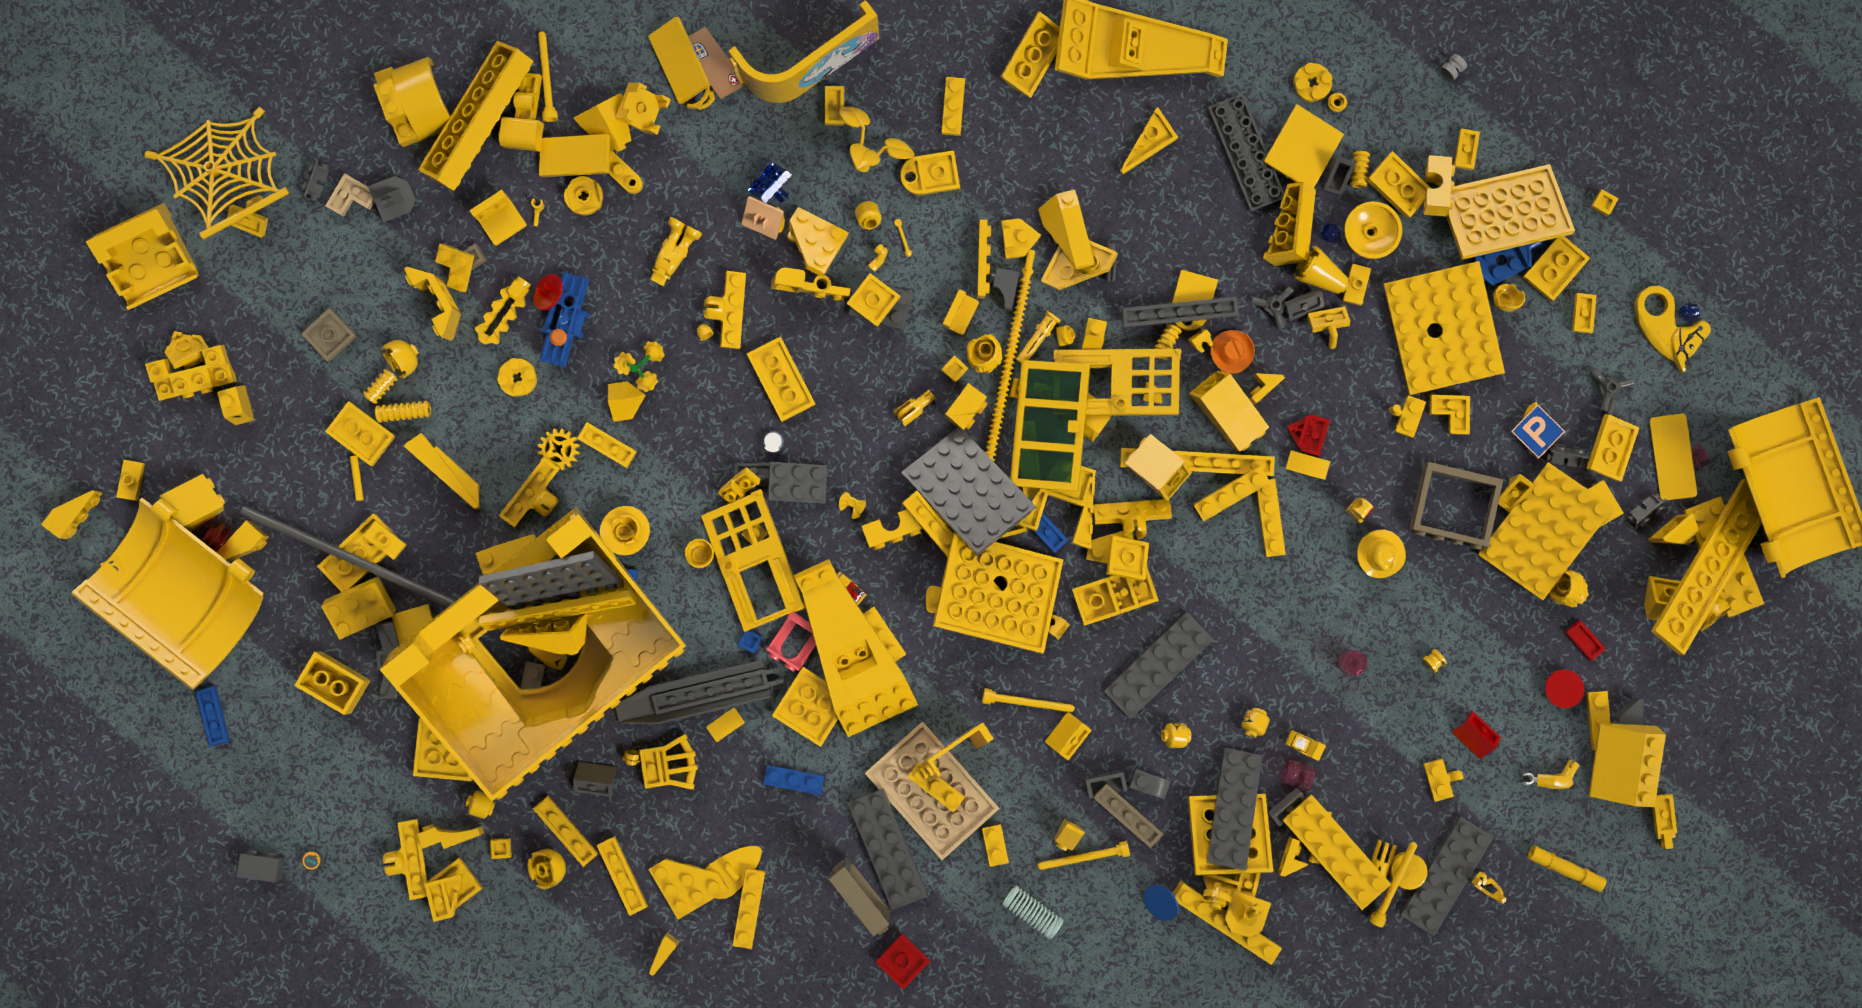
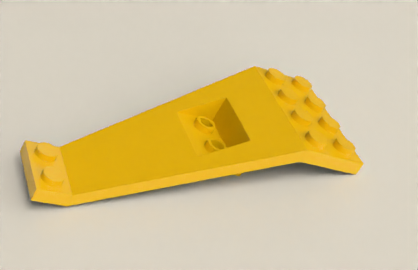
(1098, 41)
(861, 685)

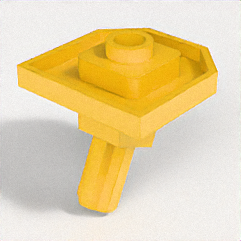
(1246, 914)

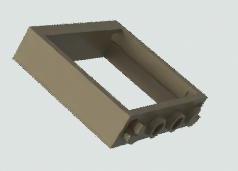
(1457, 539)
(860, 896)

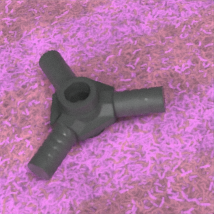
(1274, 305)
(1609, 387)

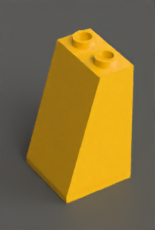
(1229, 410)

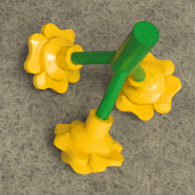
(626, 363)

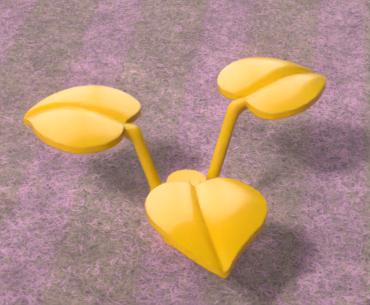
(864, 157)

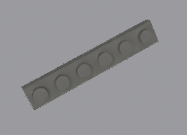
(1180, 312)

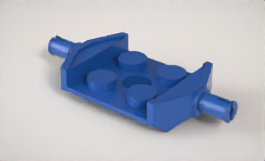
(1515, 258)

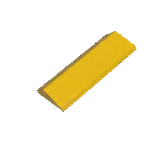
(1032, 56)

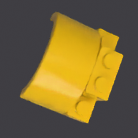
(411, 97)

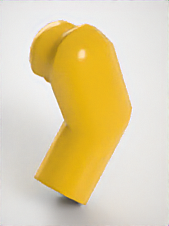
(879, 259)

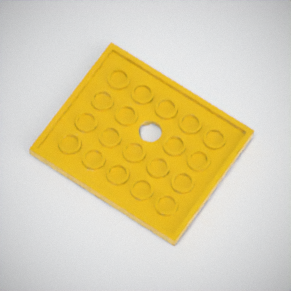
(1468, 339)
(1010, 617)

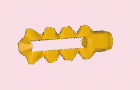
(517, 291)

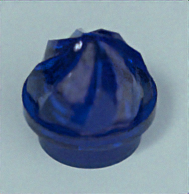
(1330, 233)
(1689, 312)

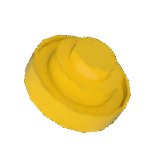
(1217, 897)

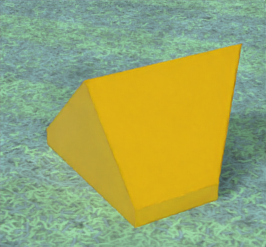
(624, 400)

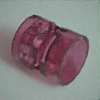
(1352, 662)
(1292, 771)

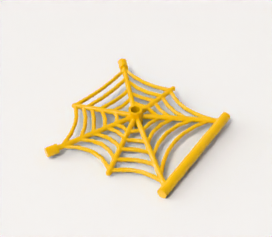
(214, 170)

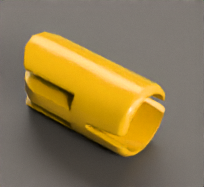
(1384, 866)

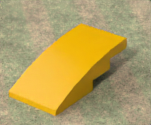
(1113, 596)

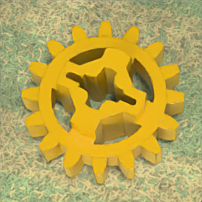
(565, 444)

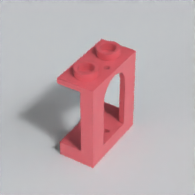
(775, 647)

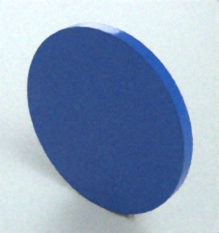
(1161, 902)

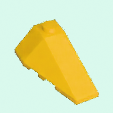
(1065, 223)

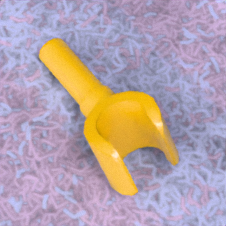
(537, 209)

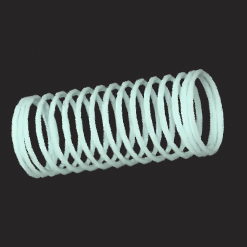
(1053, 928)

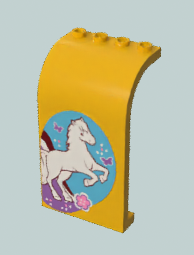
(813, 68)

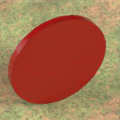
(548, 292)
(1564, 688)

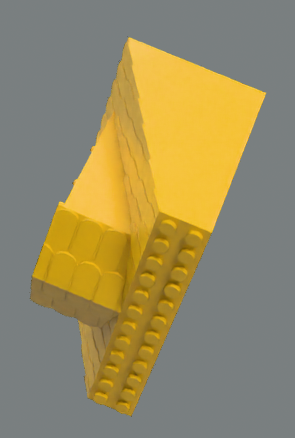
(479, 708)

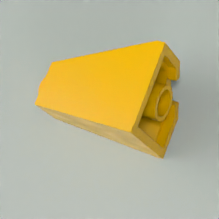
(602, 120)

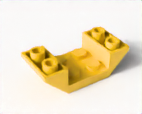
(447, 322)

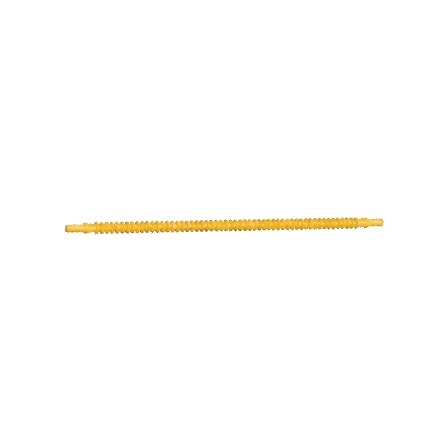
(1025, 281)

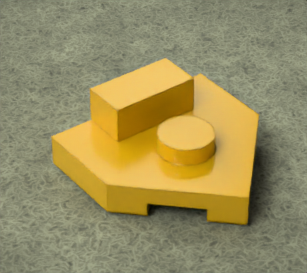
(1018, 238)
(185, 350)

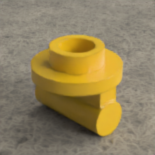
(1065, 335)

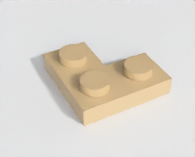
(347, 192)

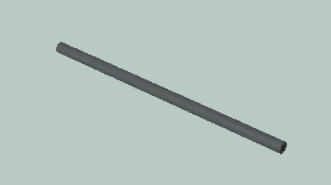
(347, 556)

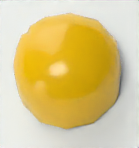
(1508, 297)
(699, 553)

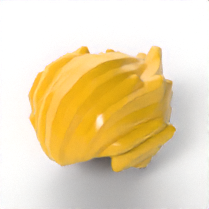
(984, 353)
(1570, 589)

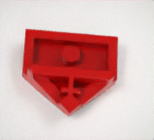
(1310, 434)

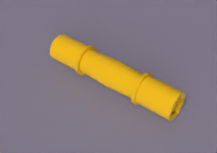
(1566, 868)

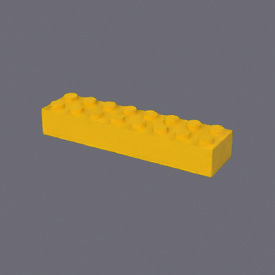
(476, 115)

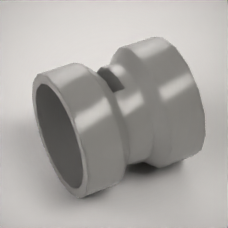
(1453, 67)

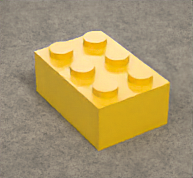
(358, 607)
(332, 682)

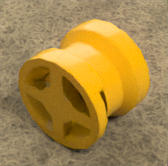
(1434, 660)

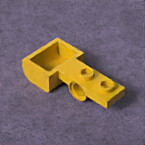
(524, 130)
(793, 281)

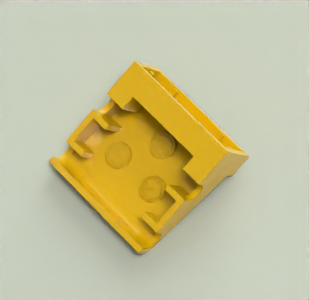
(144, 256)

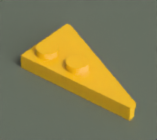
(1153, 139)

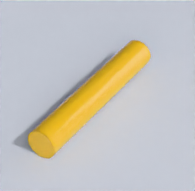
(356, 478)

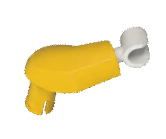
(1556, 781)

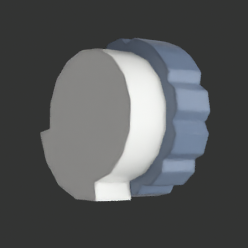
(773, 441)

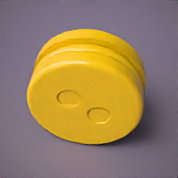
(1415, 873)

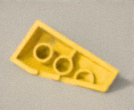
(555, 636)

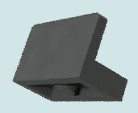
(594, 779)

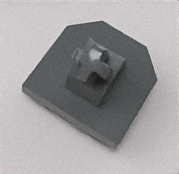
(392, 197)

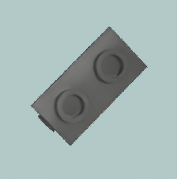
(311, 187)
(1574, 456)
(1653, 506)

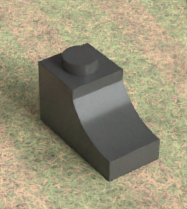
(1005, 283)
(1148, 783)

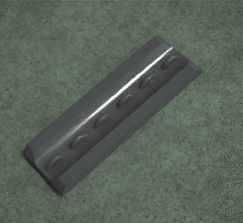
(1246, 152)

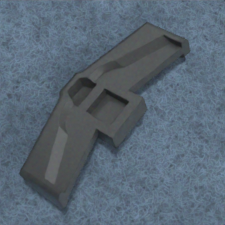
(389, 642)

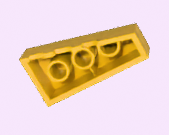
(1293, 226)

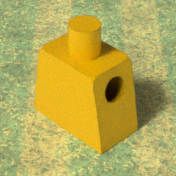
(236, 403)

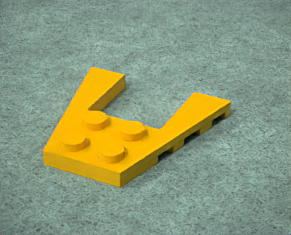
(1083, 498)

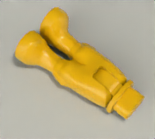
(670, 254)

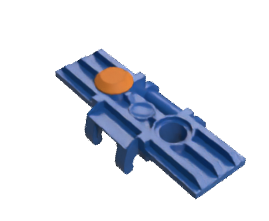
(569, 324)

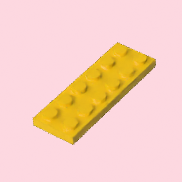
(1741, 588)
(1336, 852)

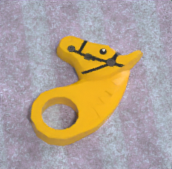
(1661, 331)

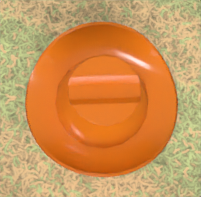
(1232, 351)

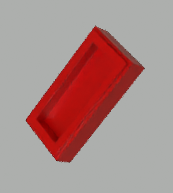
(1585, 640)

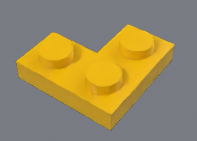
(459, 263)
(1458, 410)

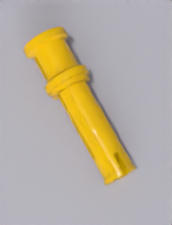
(1044, 329)

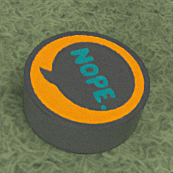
(312, 860)

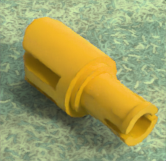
(913, 408)

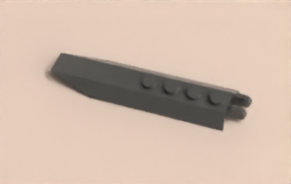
(698, 694)

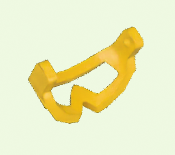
(698, 105)
(1497, 895)

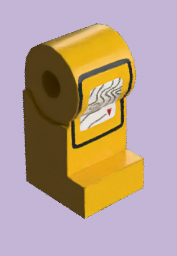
(1305, 745)

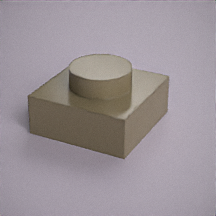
(479, 256)

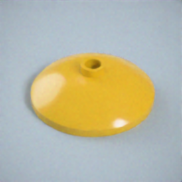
(1385, 227)

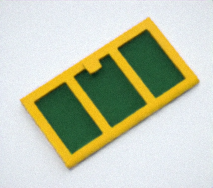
(1050, 425)

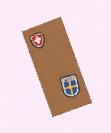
(714, 63)

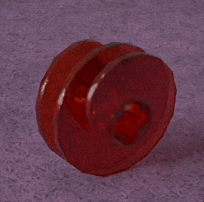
(217, 536)

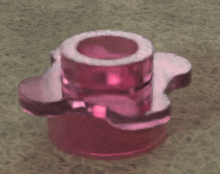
(1702, 454)

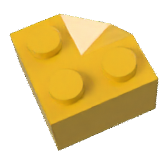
(966, 407)

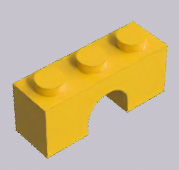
(1439, 200)
(877, 535)

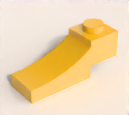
(433, 835)

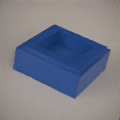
(750, 641)

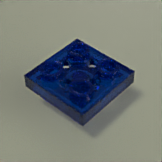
(770, 184)

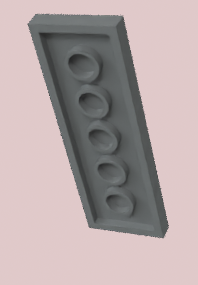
(1158, 665)
(1234, 809)
(888, 849)
(1447, 875)

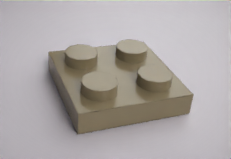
(329, 335)

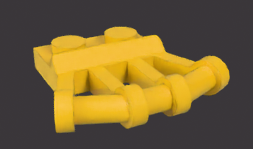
(656, 769)

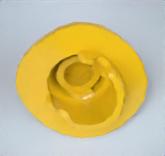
(625, 530)
(1381, 553)

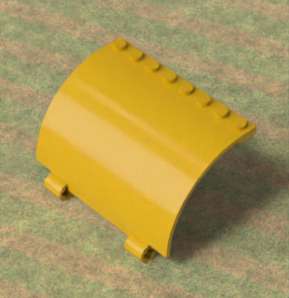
(1797, 484)
(175, 595)

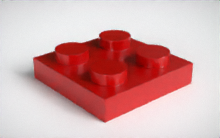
(902, 961)

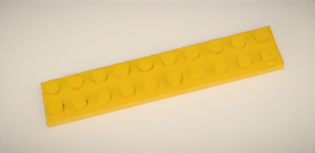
(1709, 571)

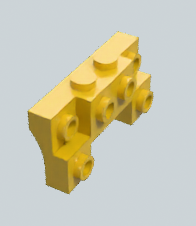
(186, 382)

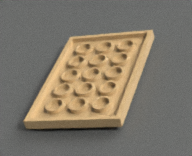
(928, 816)

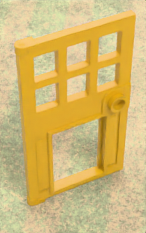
(1121, 379)
(755, 554)

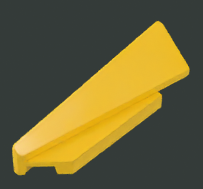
(445, 469)

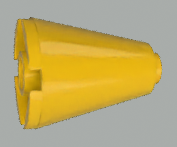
(1321, 272)

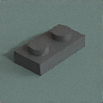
(1304, 304)
(1287, 805)

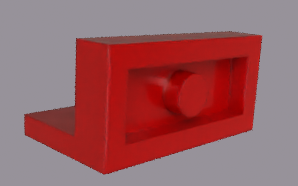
(1477, 735)

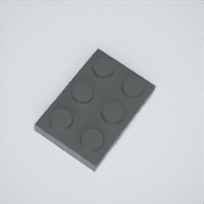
(898, 314)
(797, 483)

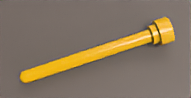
(549, 113)
(990, 697)
(1121, 850)
(1379, 917)

